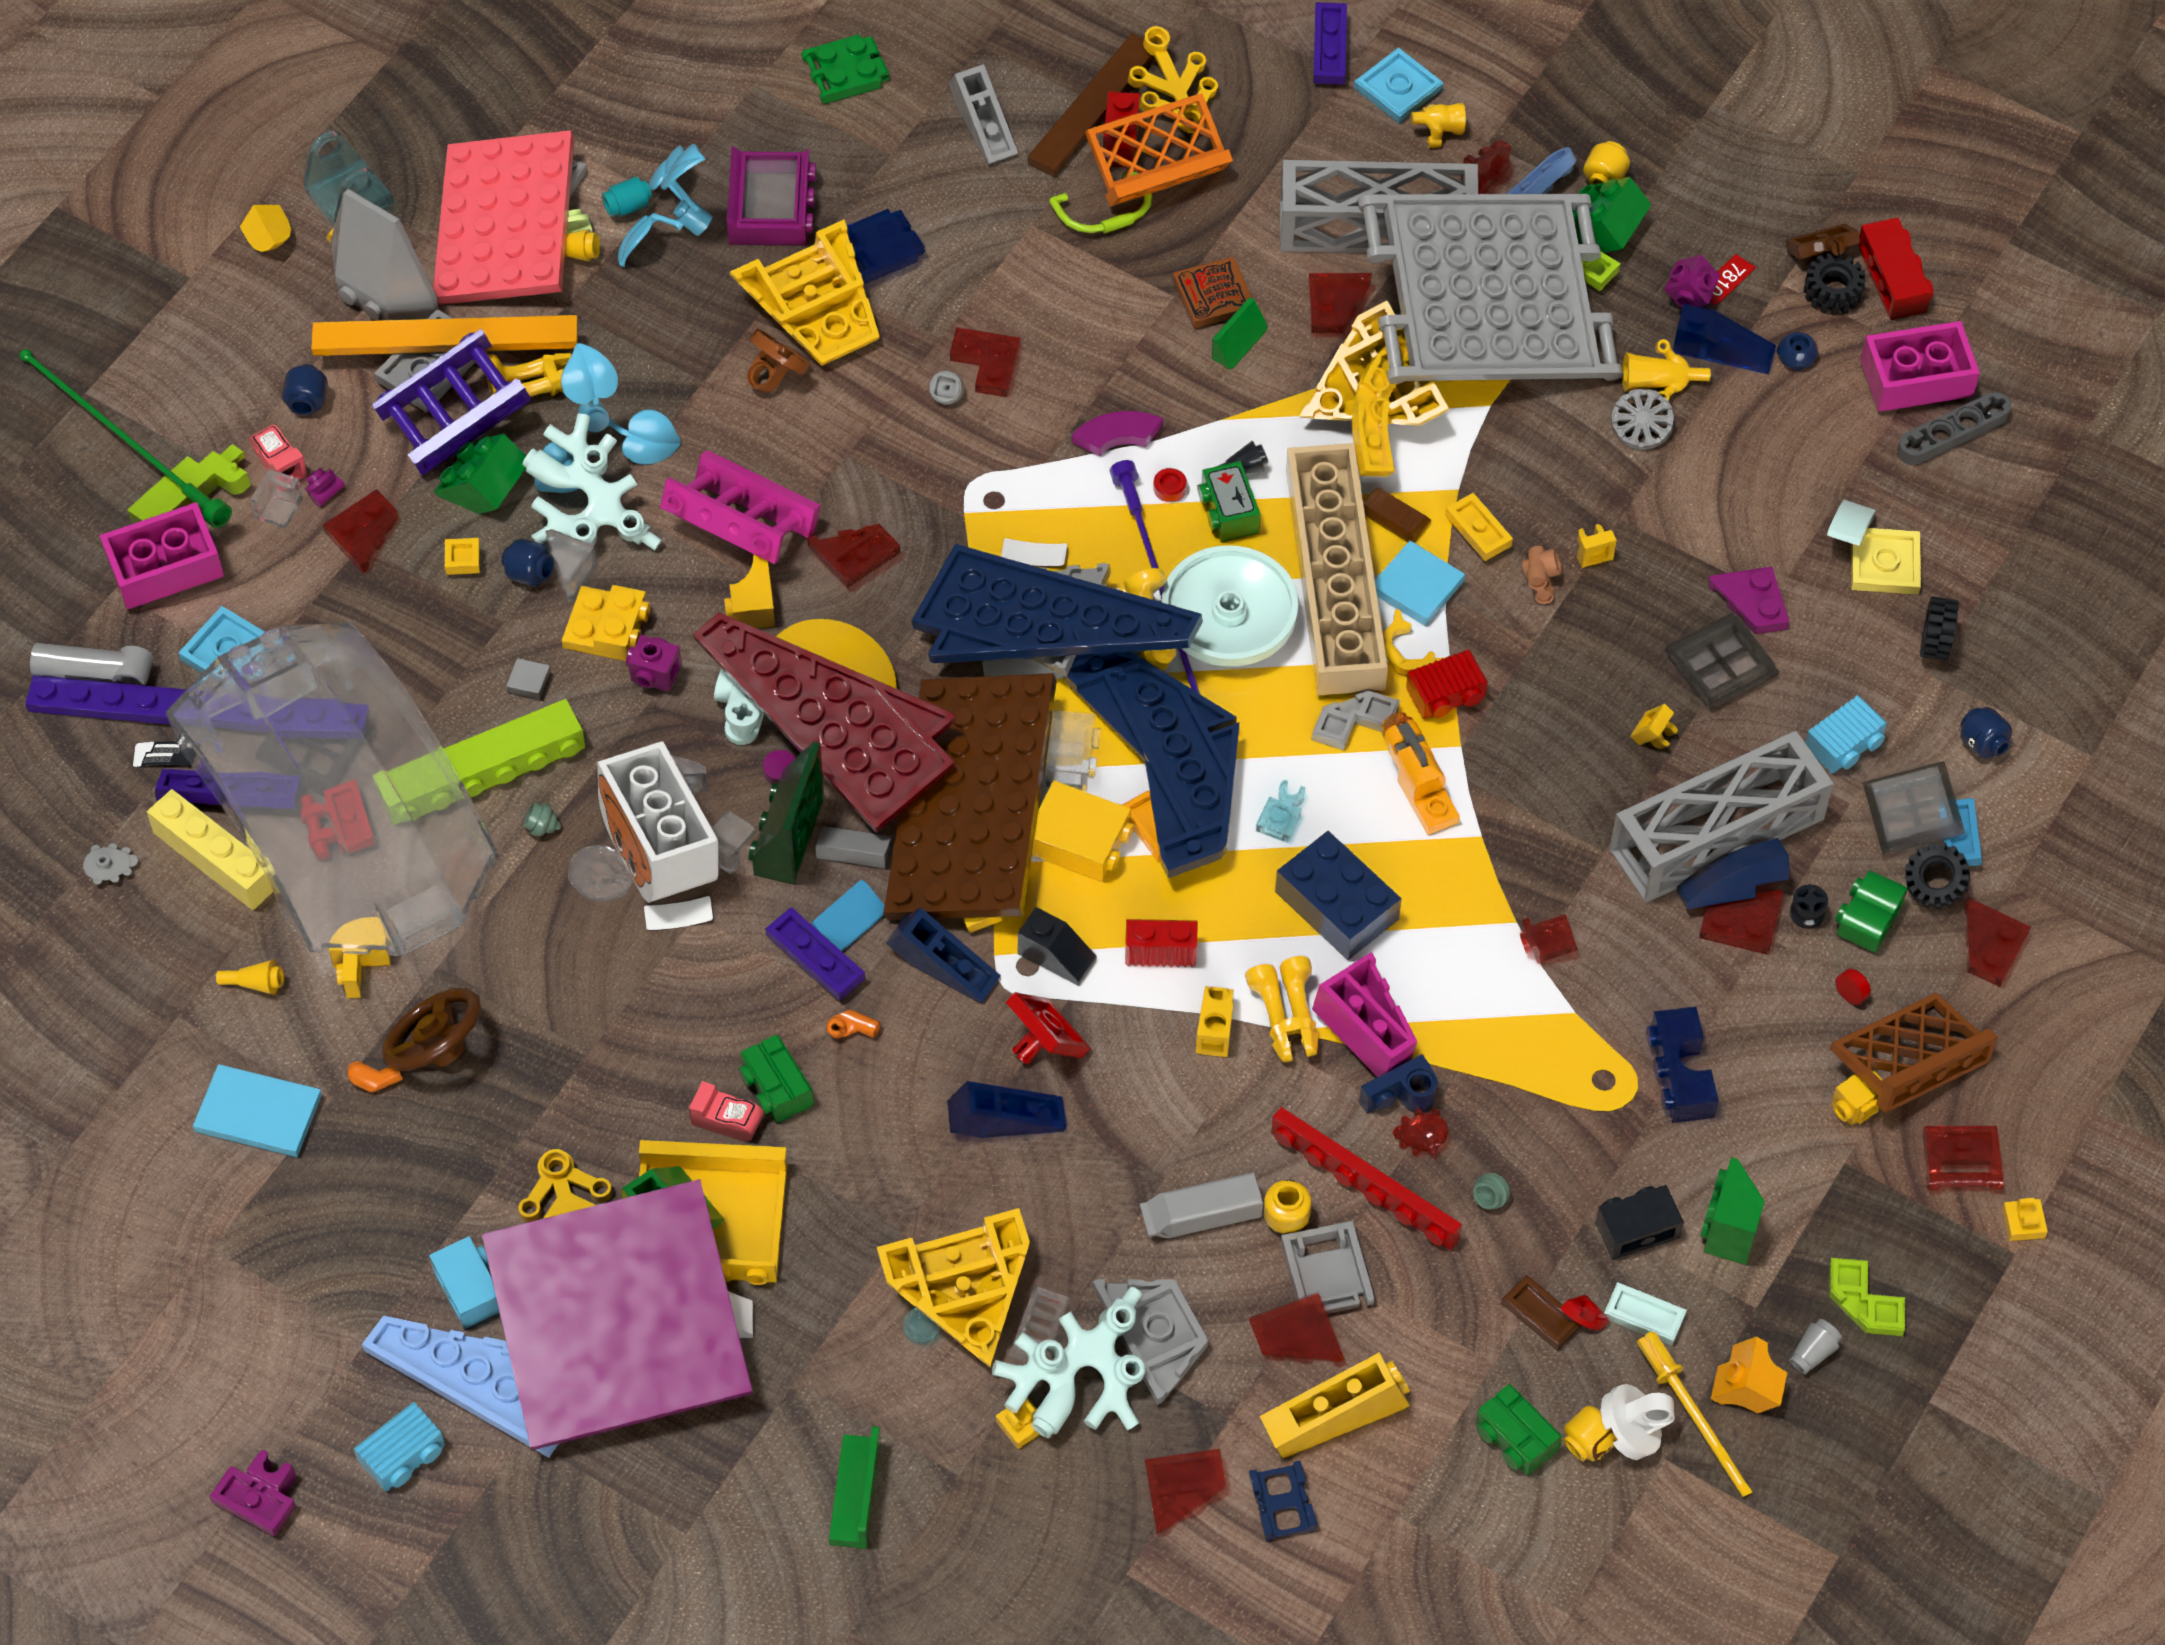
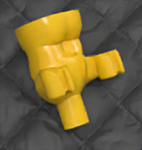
(1441, 119)

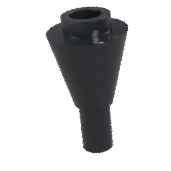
(1251, 457)

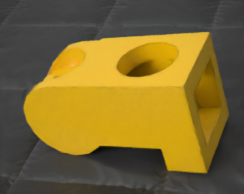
(1215, 1022)

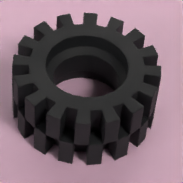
(1837, 269)
(1939, 628)
(1937, 896)

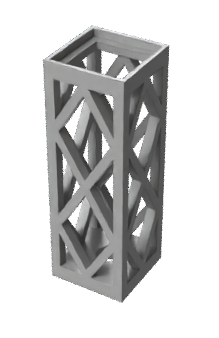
(1319, 207)
(1804, 793)

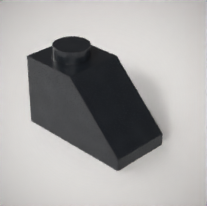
(1055, 946)

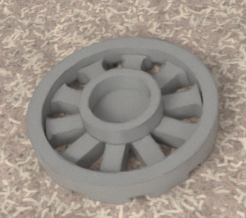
(1642, 419)

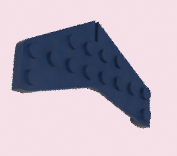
(1185, 749)

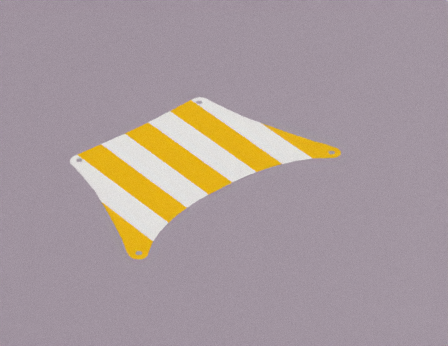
(1456, 945)

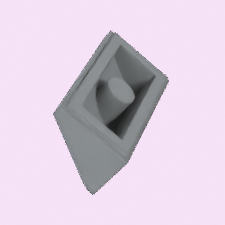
(853, 847)

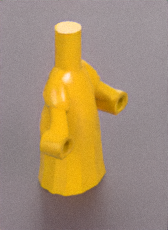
(1652, 372)

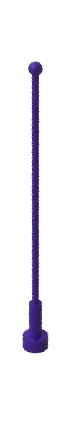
(1124, 475)

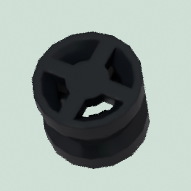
(1816, 901)

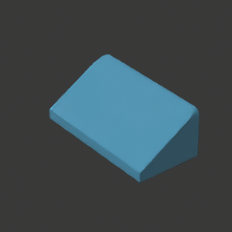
(850, 916)

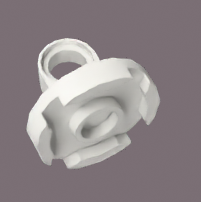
(1636, 1419)

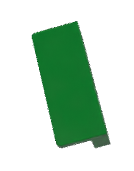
(855, 1490)

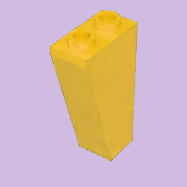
(1337, 1406)

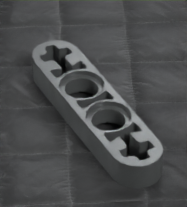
(1957, 432)

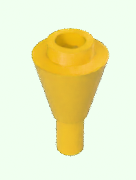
(260, 977)

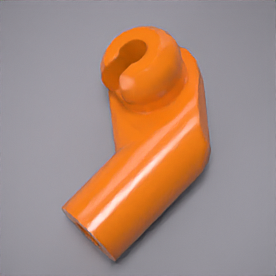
(852, 1022)
(370, 1078)

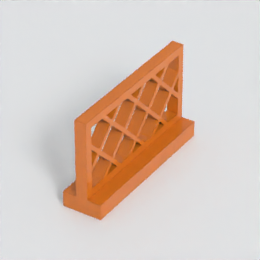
(1161, 176)

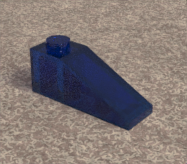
(1718, 339)
(1003, 1111)

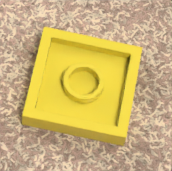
(1887, 562)

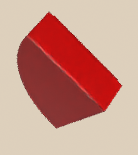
(1585, 1312)

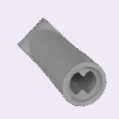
(126, 666)

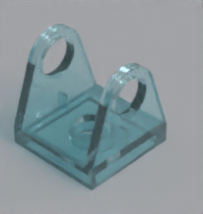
(340, 170)

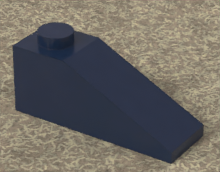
(942, 955)

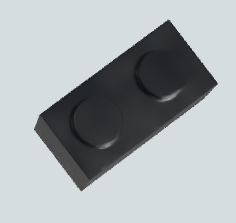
(1639, 1221)

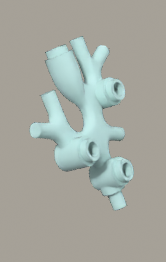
(603, 497)
(1083, 1349)

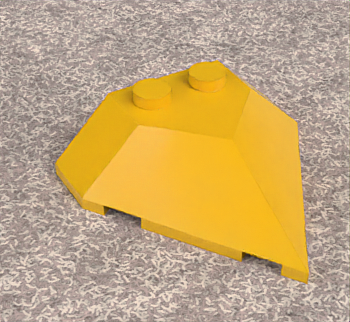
(1409, 401)
(962, 1278)

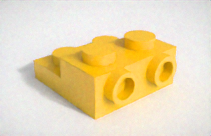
(606, 621)

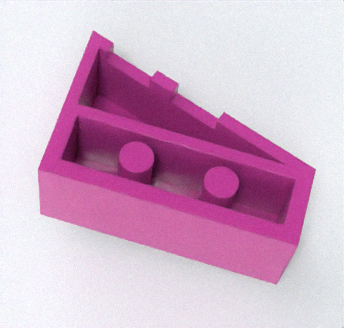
(1365, 1017)

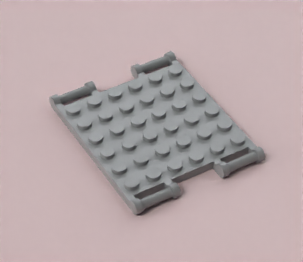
(1490, 287)

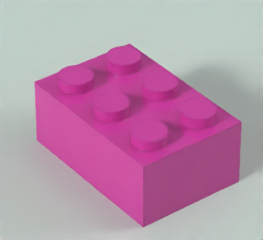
(1919, 366)
(161, 555)

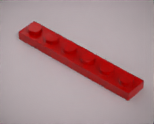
(1373, 1183)

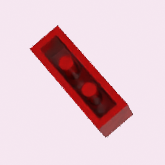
(1895, 268)

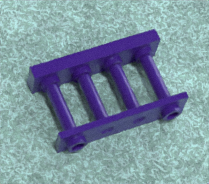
(453, 433)

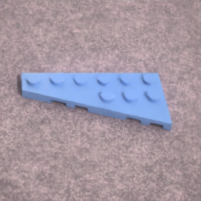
(457, 1367)

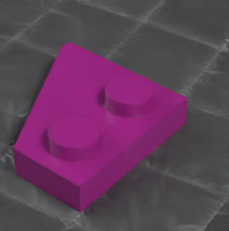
(1754, 598)

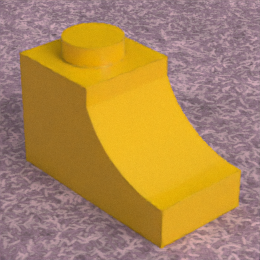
(752, 597)

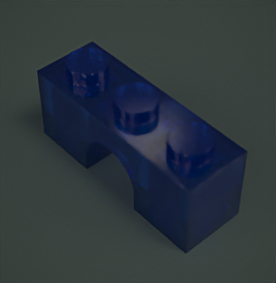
(1686, 1092)

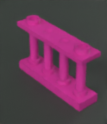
(748, 490)

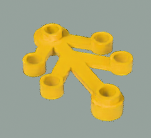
(1172, 85)
(565, 1199)

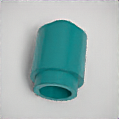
(626, 197)

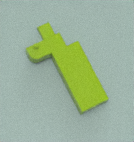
(207, 475)

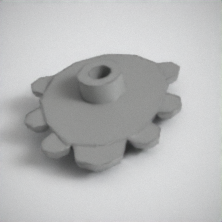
(109, 863)

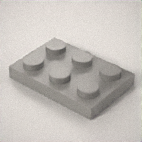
(404, 365)

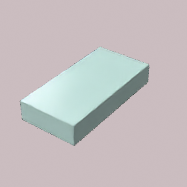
(1644, 1313)

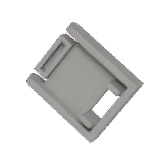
(1336, 1273)

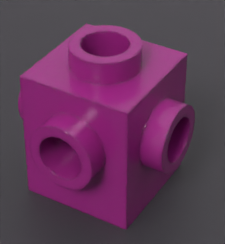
(1692, 282)
(654, 663)

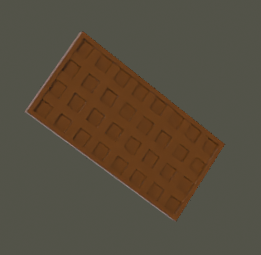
(972, 833)

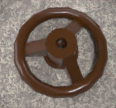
(436, 1035)

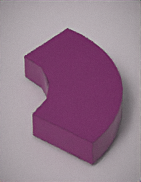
(1117, 429)

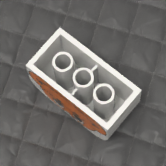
(656, 822)

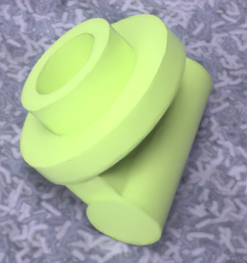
(577, 221)

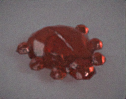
(1422, 1132)

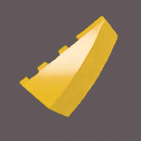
(816, 295)

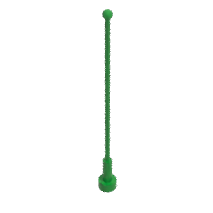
(214, 512)

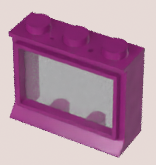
(770, 198)

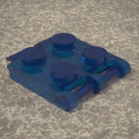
(884, 244)

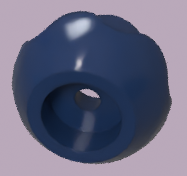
(1789, 353)

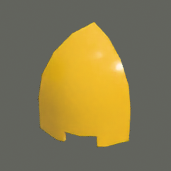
(266, 227)

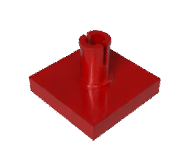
(1046, 1029)

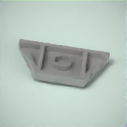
(1163, 1332)

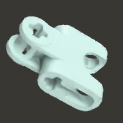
(741, 714)

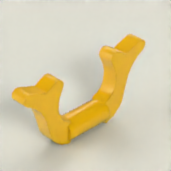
(1401, 664)

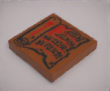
(1211, 291)

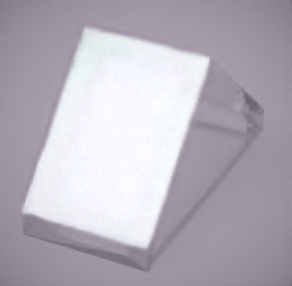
(572, 560)

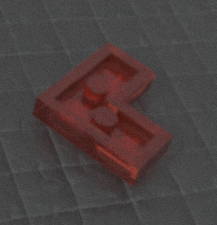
(993, 353)

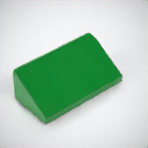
(1238, 334)

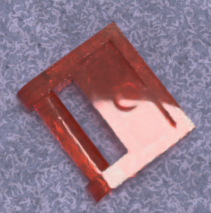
(1962, 1147)

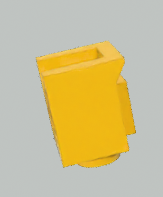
(1855, 1100)

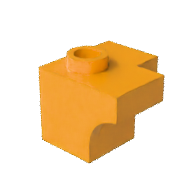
(1750, 1378)

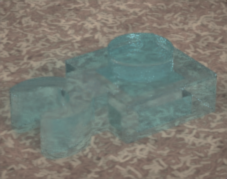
(1281, 815)

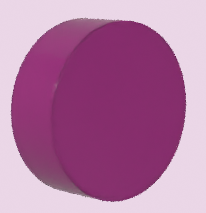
(775, 763)

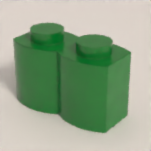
(1871, 910)

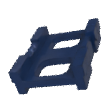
(1294, 1499)

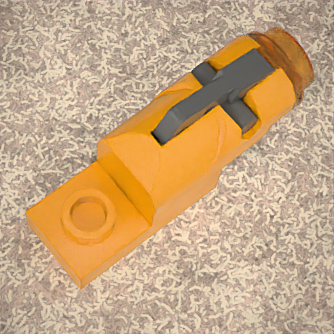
(1419, 773)

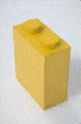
(1081, 831)

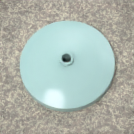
(1243, 602)

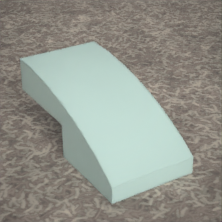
(1851, 522)

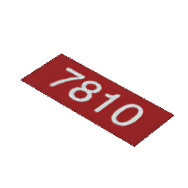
(1731, 275)

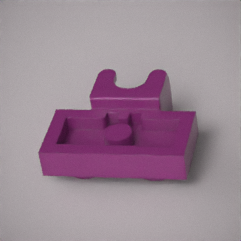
(257, 1495)

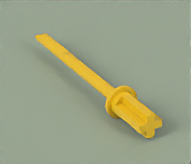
(1667, 1372)

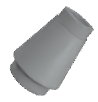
(1815, 1346)

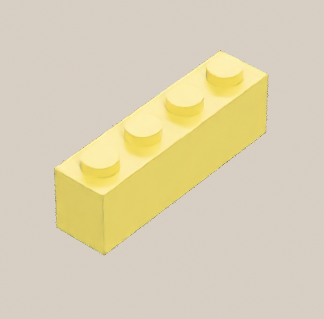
(209, 848)

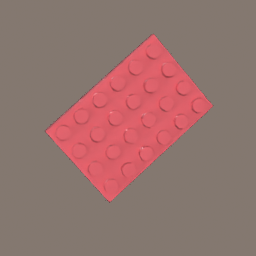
(504, 218)

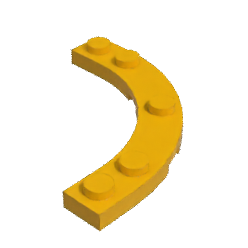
(1371, 415)

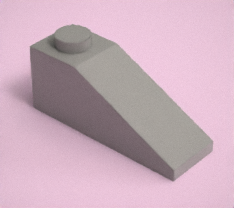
(982, 113)

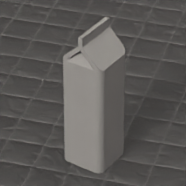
(1203, 1206)

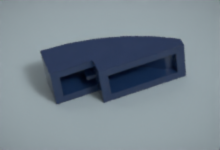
(1736, 875)

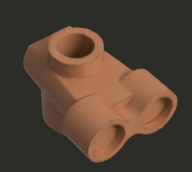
(1538, 571)

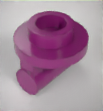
(323, 485)

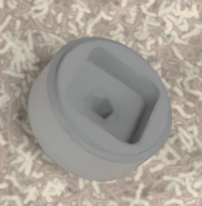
(947, 387)

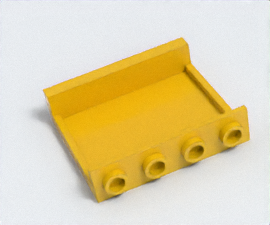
(745, 1188)

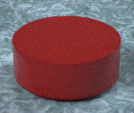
(1169, 485)
(1853, 986)

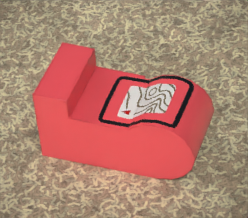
(277, 452)
(724, 1113)

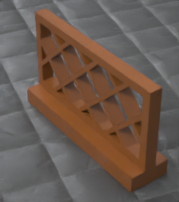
(1932, 1068)

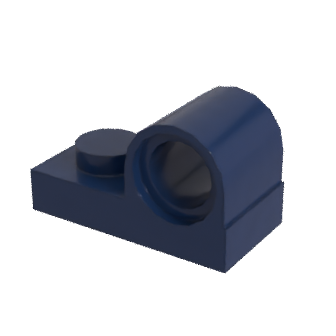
(1398, 1084)

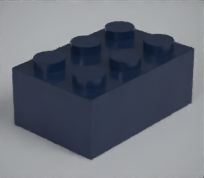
(1338, 895)

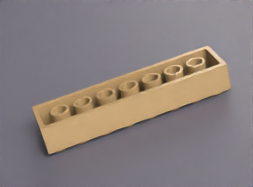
(1336, 569)

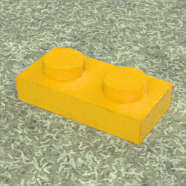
(1479, 526)

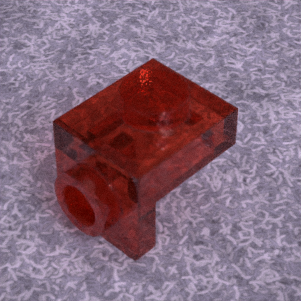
(1548, 938)

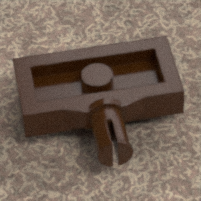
(1833, 239)

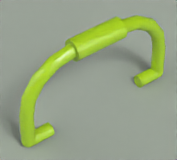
(1106, 225)

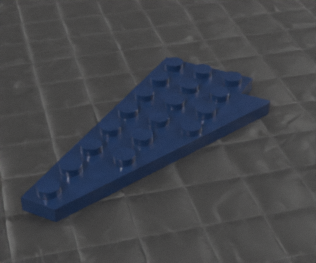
(1015, 610)

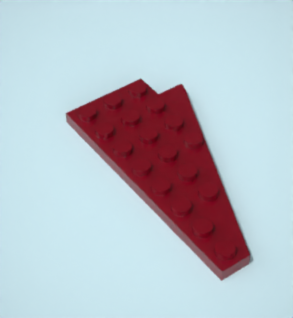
(871, 735)

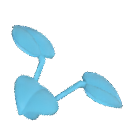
(687, 211)
(591, 377)

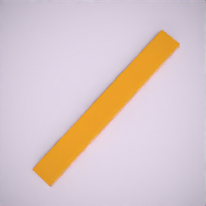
(442, 334)

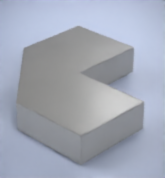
(1339, 719)

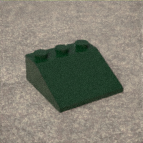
(790, 818)

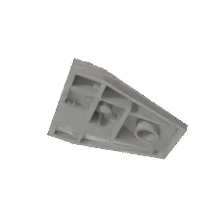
(378, 263)

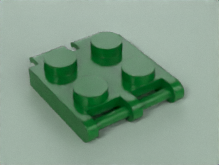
(848, 67)

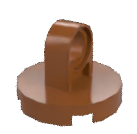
(775, 358)

